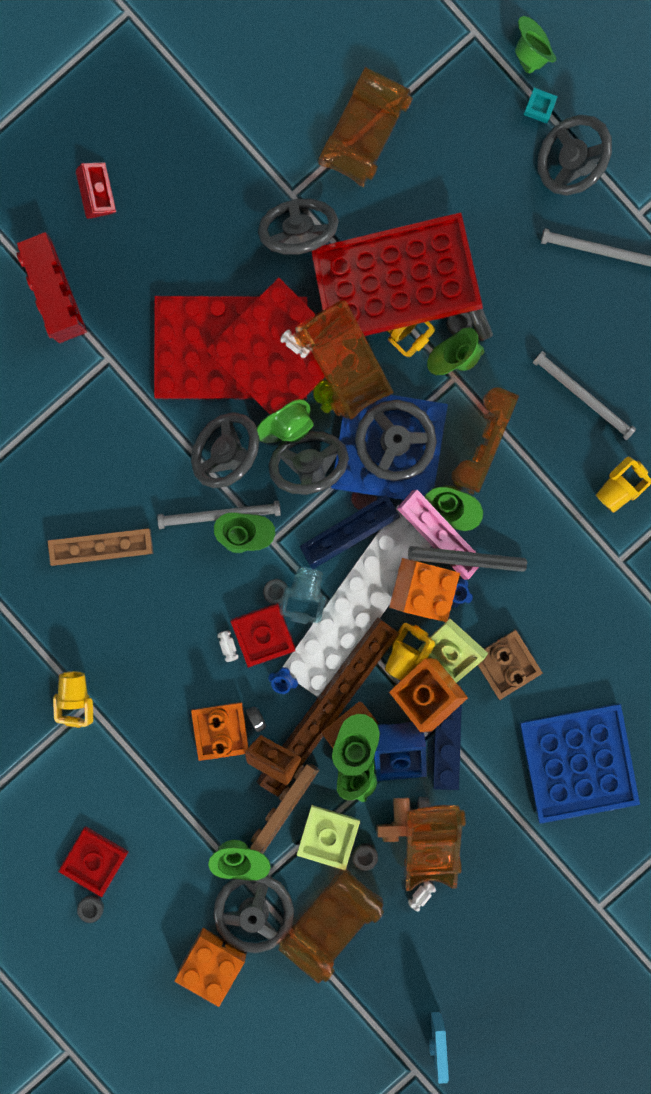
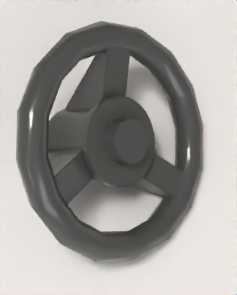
(575, 156)
(299, 232)
(395, 440)
(226, 451)
(309, 464)
(253, 915)

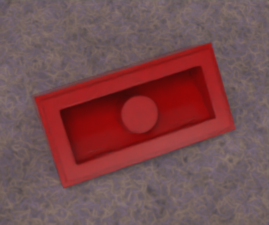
(95, 189)

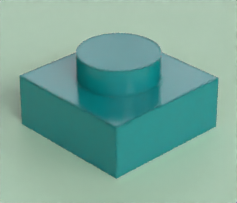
(540, 105)

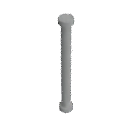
(596, 248)
(584, 395)
(215, 514)

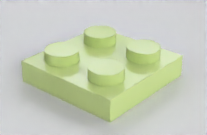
(455, 650)
(328, 837)

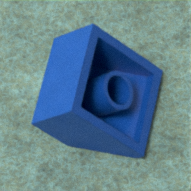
(400, 752)

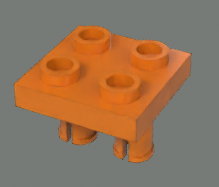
(220, 731)

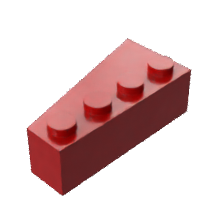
(50, 288)

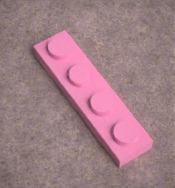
(435, 529)

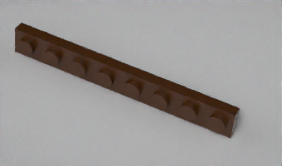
(335, 697)

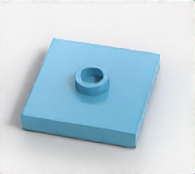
(438, 1047)

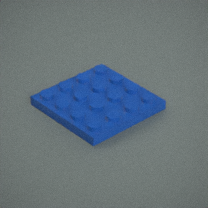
(362, 481)
(579, 763)

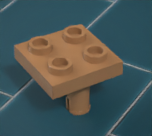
(508, 665)
(393, 831)

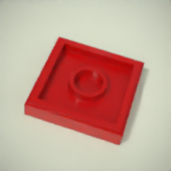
(263, 635)
(93, 861)

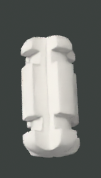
(290, 342)
(227, 646)
(421, 896)

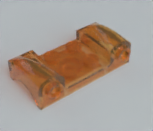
(365, 126)
(344, 359)
(471, 475)
(433, 845)
(330, 925)

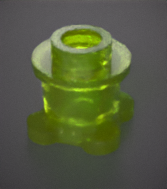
(323, 395)

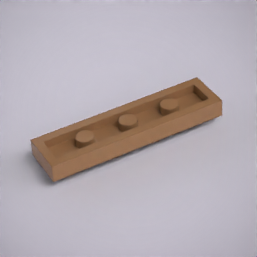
(100, 547)
(289, 799)

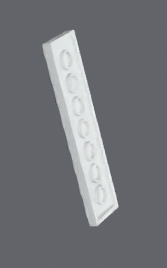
(353, 607)

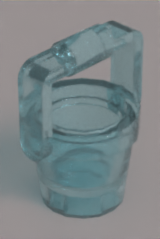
(307, 589)

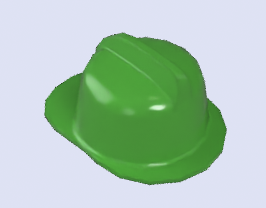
(533, 46)
(457, 352)
(287, 423)
(456, 507)
(244, 532)
(356, 744)
(357, 786)
(238, 861)

